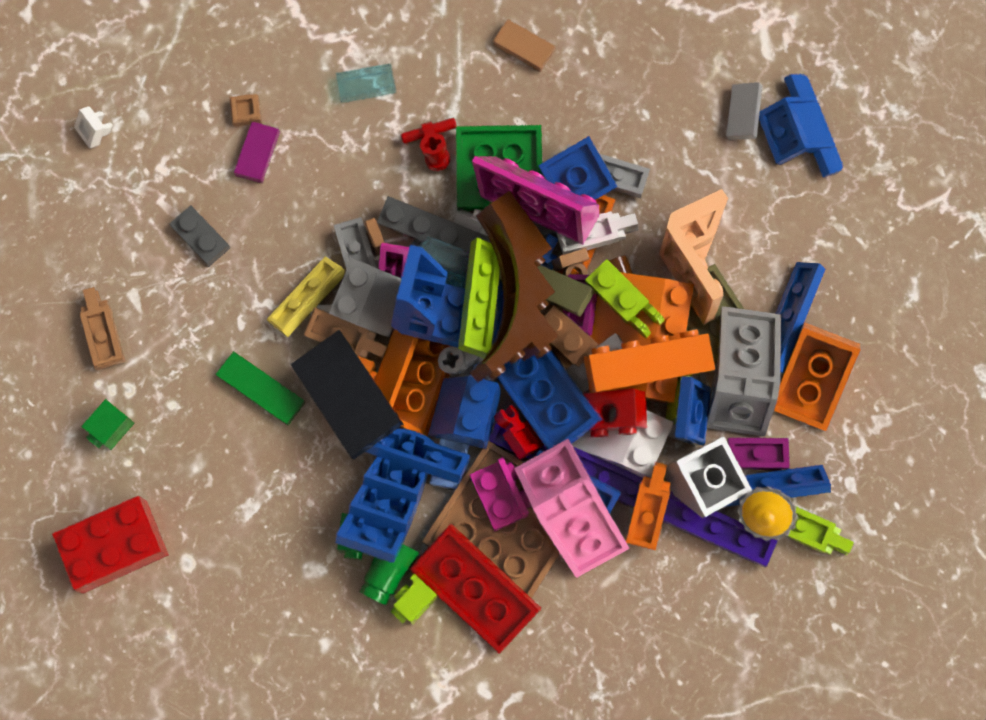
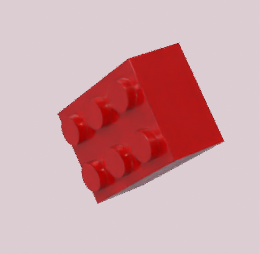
(110, 544)

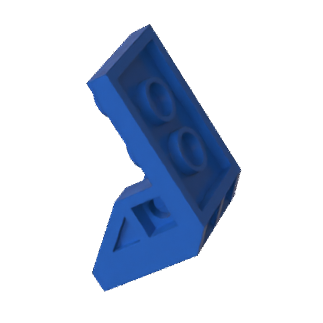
(426, 304)

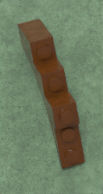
(525, 289)

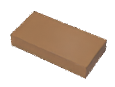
(524, 45)

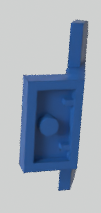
(799, 126)

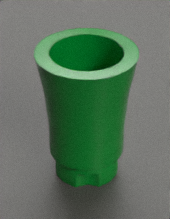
(385, 576)

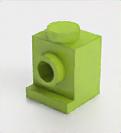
(413, 601)

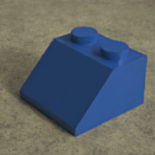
(465, 411)

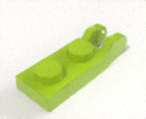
(622, 297)

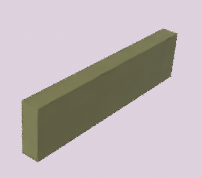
(568, 294)

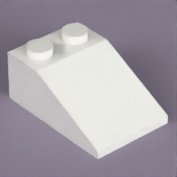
(630, 452)

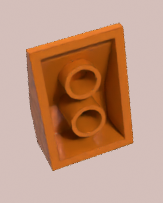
(816, 376)

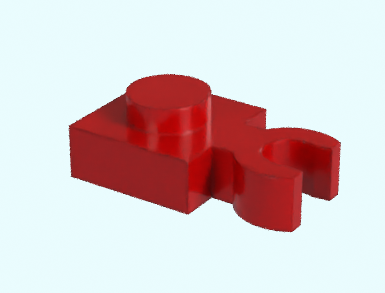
(518, 435)

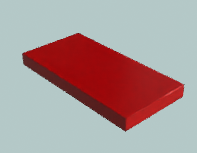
(475, 588)

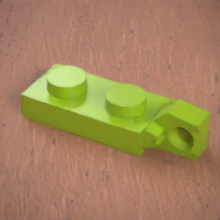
(818, 534)

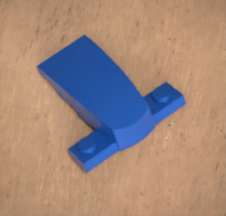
(392, 491)

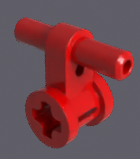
(432, 143)

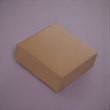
(245, 109)
(374, 235)

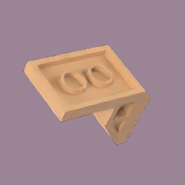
(686, 248)

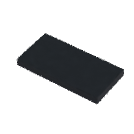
(346, 394)

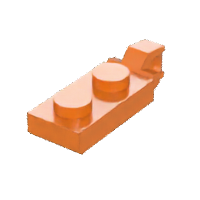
(649, 509)

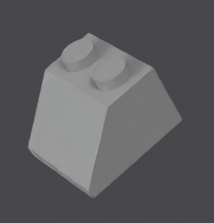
(367, 297)
(707, 478)

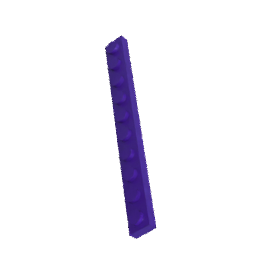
(714, 528)

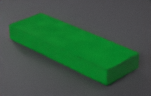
(260, 388)

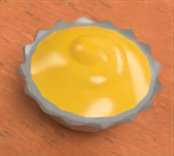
(767, 513)

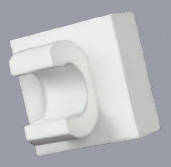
(90, 126)

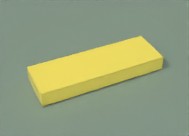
(306, 296)

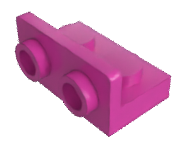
(500, 494)

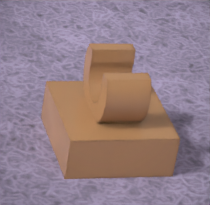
(571, 261)

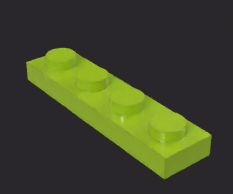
(479, 299)

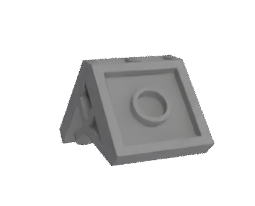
(746, 371)

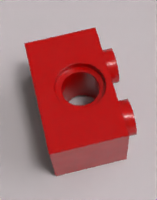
(630, 410)

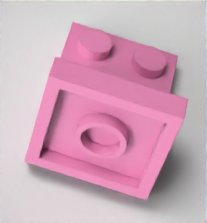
(571, 508)

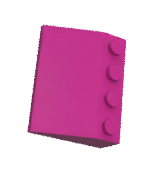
(542, 201)

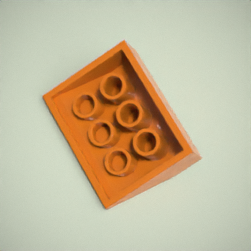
(672, 301)

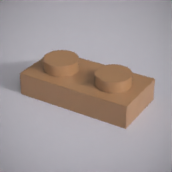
(571, 339)

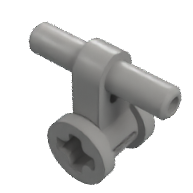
(464, 364)

